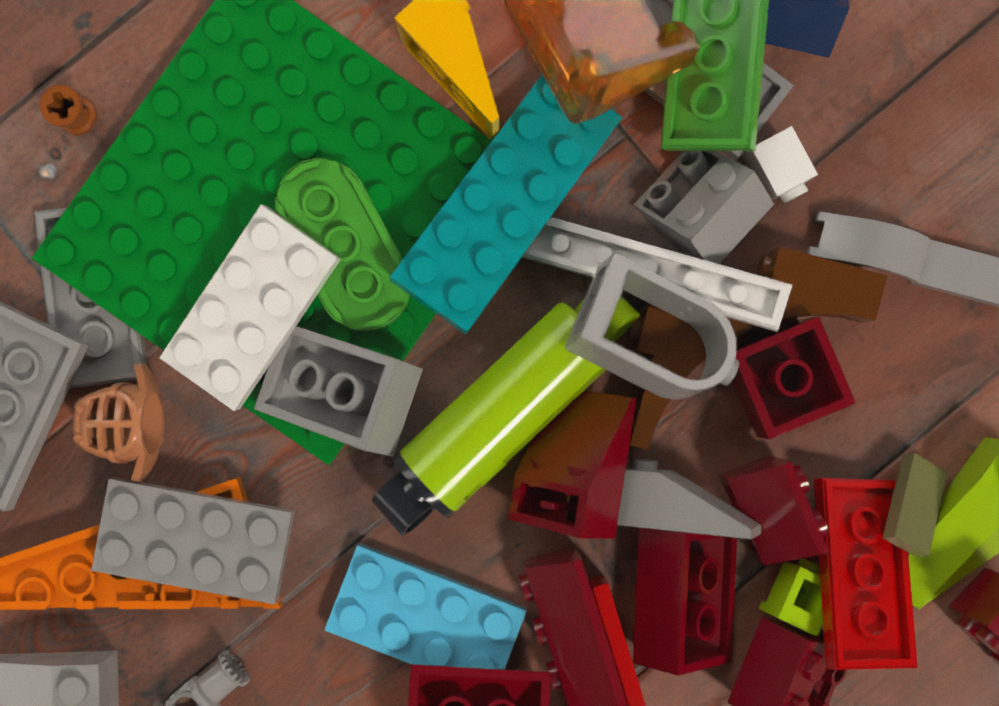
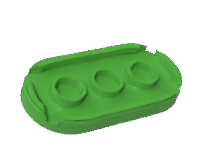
(345, 221)

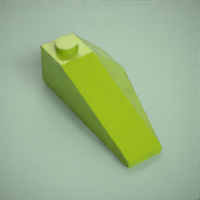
(964, 529)

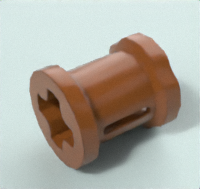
(80, 116)

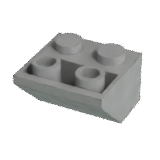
(705, 204)

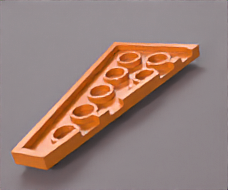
(61, 576)

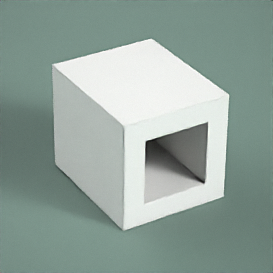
(781, 165)

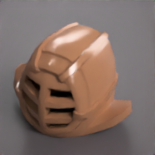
(123, 422)

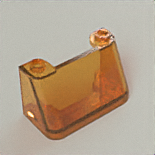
(600, 50)

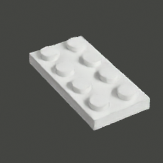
(250, 308)

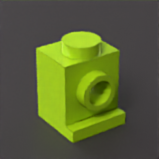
(797, 596)

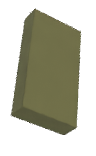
(915, 505)

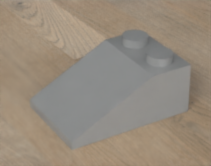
(340, 391)

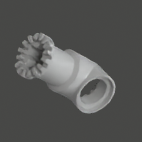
(214, 683)

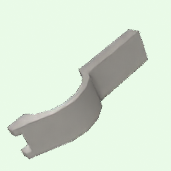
(909, 255)

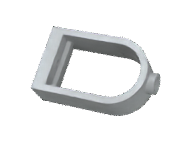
(706, 318)

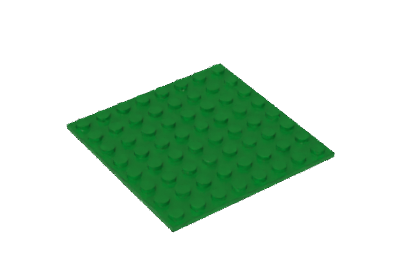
(211, 145)

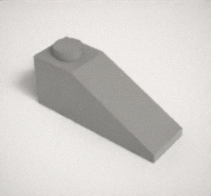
(673, 503)

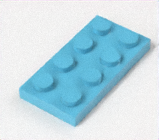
(422, 614)

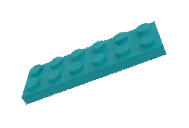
(500, 207)

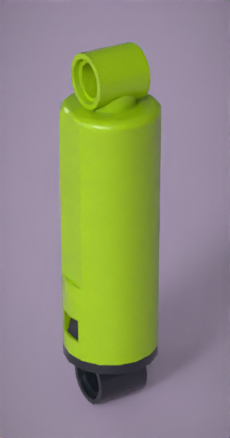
(492, 419)

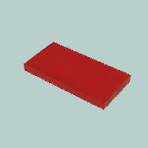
(863, 579)

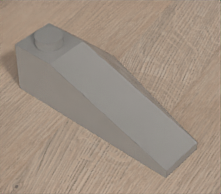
(59, 679)

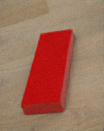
(616, 641)

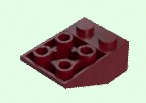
(576, 469)

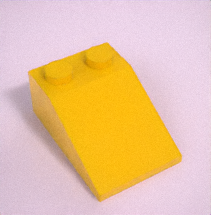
(446, 46)

